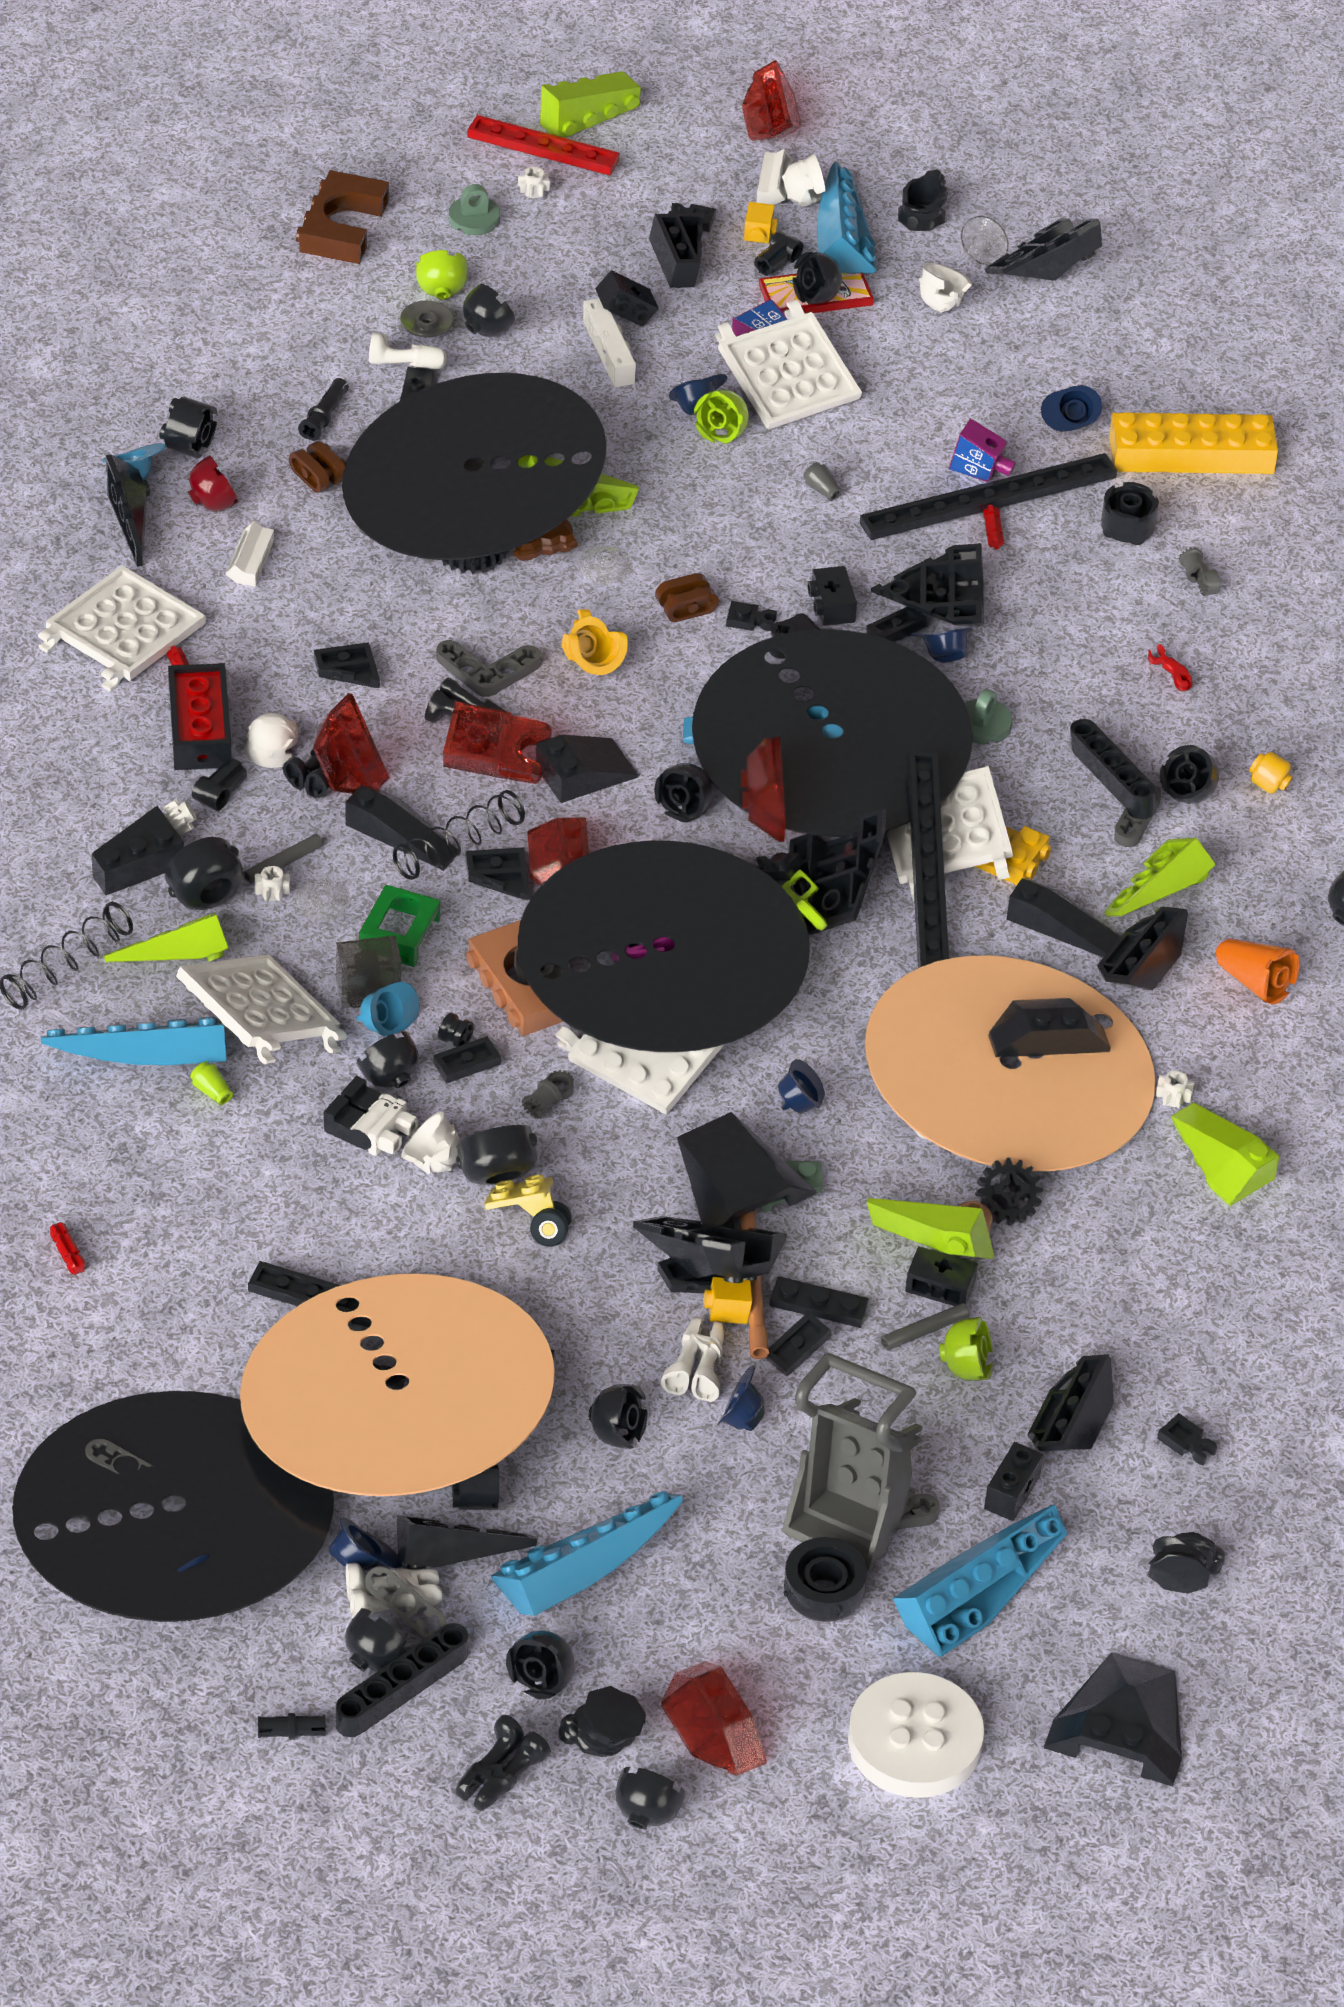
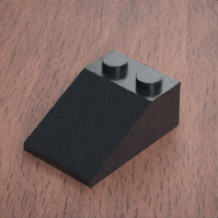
(581, 765)

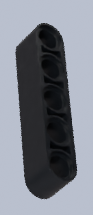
(1113, 768)
(386, 1692)

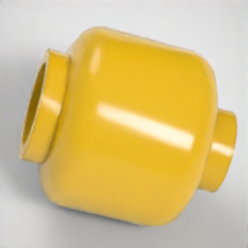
(1271, 772)

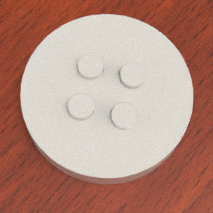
(915, 1734)

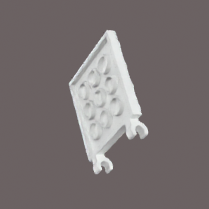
(788, 368)
(122, 624)
(970, 830)
(261, 1003)
(648, 1076)

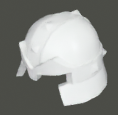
(804, 181)
(942, 286)
(269, 739)
(433, 1145)

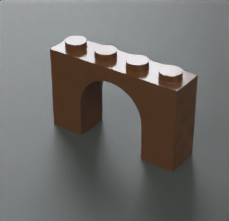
(338, 194)

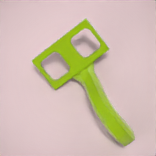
(802, 903)

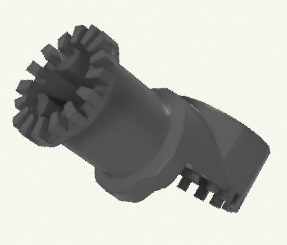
(1199, 571)
(548, 1093)

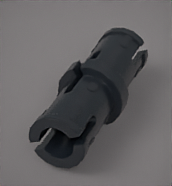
(291, 1726)

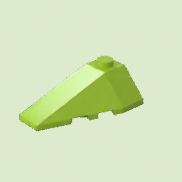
(607, 496)
(1169, 870)
(189, 941)
(1228, 1155)
(941, 1227)

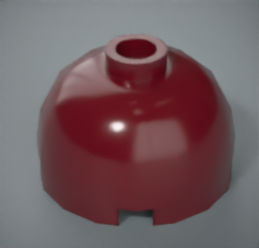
(210, 487)

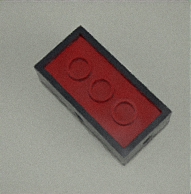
(199, 716)

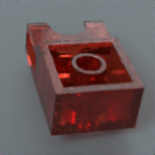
(500, 745)

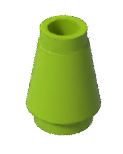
(211, 1082)

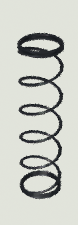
(416, 862)
(111, 924)

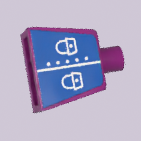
(757, 318)
(980, 453)

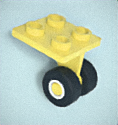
(534, 1195)

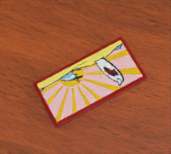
(852, 293)

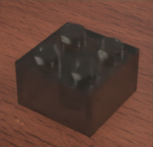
(365, 967)

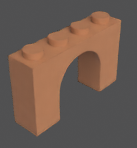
(492, 957)

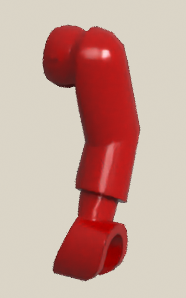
(1179, 672)

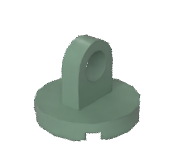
(474, 213)
(989, 718)

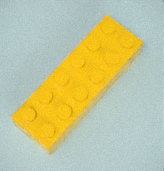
(1193, 443)

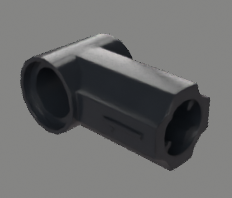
(781, 249)
(217, 788)

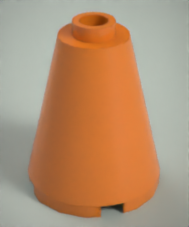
(1260, 967)

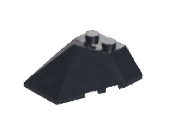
(1051, 251)
(839, 869)
(714, 1249)
(1126, 1712)

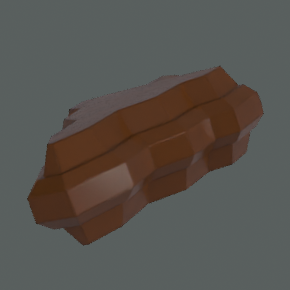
(556, 540)

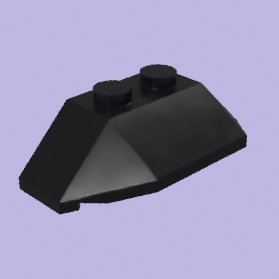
(1146, 950)
(1047, 1029)
(1075, 1407)

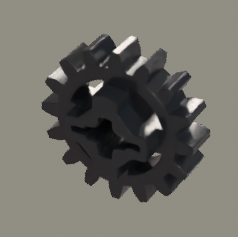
(1009, 1179)

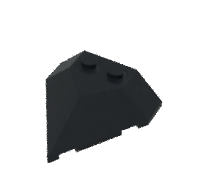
(943, 587)

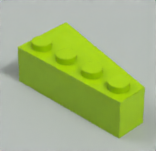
(585, 103)

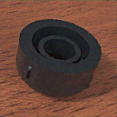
(204, 873)
(497, 1154)
(825, 1560)

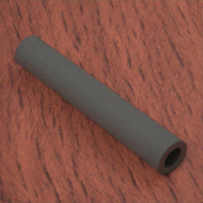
(286, 856)
(925, 1326)

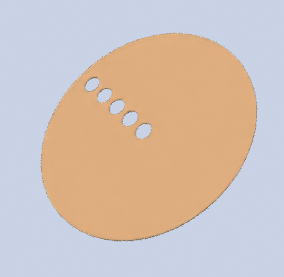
(942, 1077)
(471, 1398)

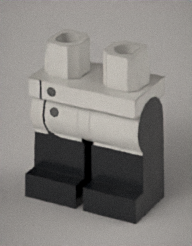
(369, 1118)

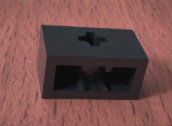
(626, 298)
(832, 595)
(941, 1277)
(1013, 1481)

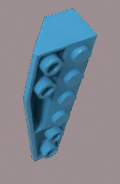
(843, 225)
(147, 1044)
(978, 1583)

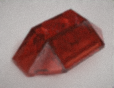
(770, 105)
(348, 750)
(765, 788)
(556, 845)
(713, 1719)

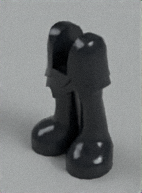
(444, 700)
(306, 775)
(490, 1772)

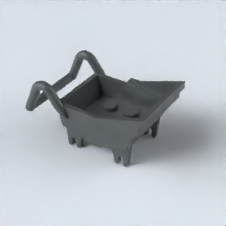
(856, 1469)

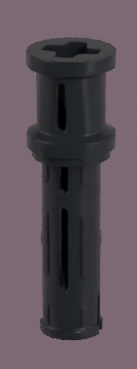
(320, 415)

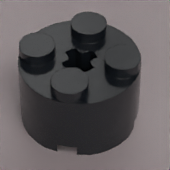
(189, 426)
(1129, 513)
(478, 1492)

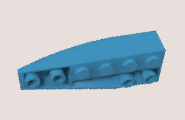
(581, 1559)

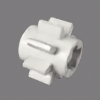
(534, 182)
(180, 816)
(272, 883)
(1174, 1089)

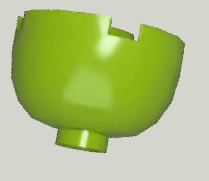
(441, 273)
(718, 411)
(968, 1349)

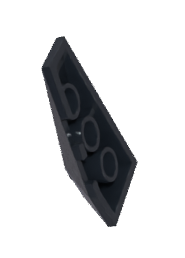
(128, 499)
(433, 1544)

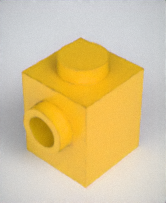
(760, 222)
(728, 1301)

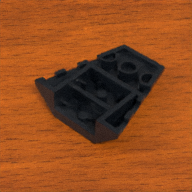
(736, 1171)

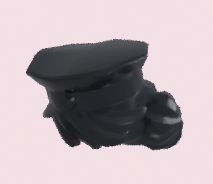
(924, 202)
(1185, 1562)
(604, 1722)

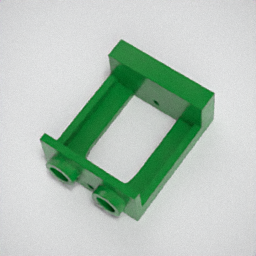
(423, 907)

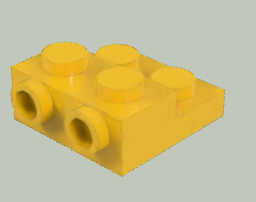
(1028, 850)

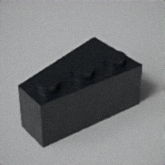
(678, 246)
(136, 853)

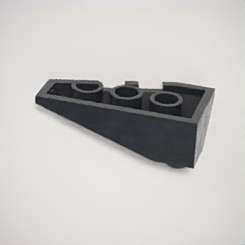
(395, 823)
(1058, 917)

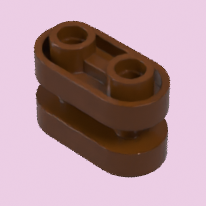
(317, 466)
(686, 597)

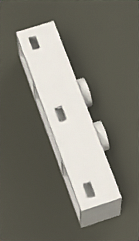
(609, 337)

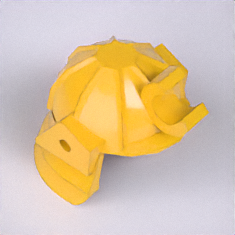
(593, 645)

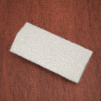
(771, 184)
(251, 554)

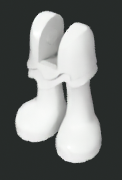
(417, 356)
(708, 1352)
(421, 1580)

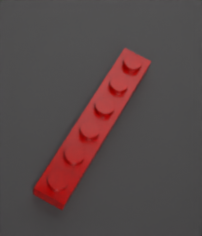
(543, 145)

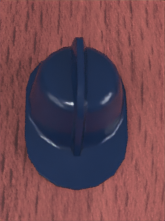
(690, 392)
(1071, 408)
(946, 645)
(801, 1088)
(745, 1404)
(360, 1547)

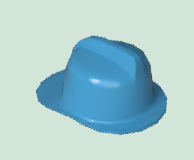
(141, 457)
(390, 1009)

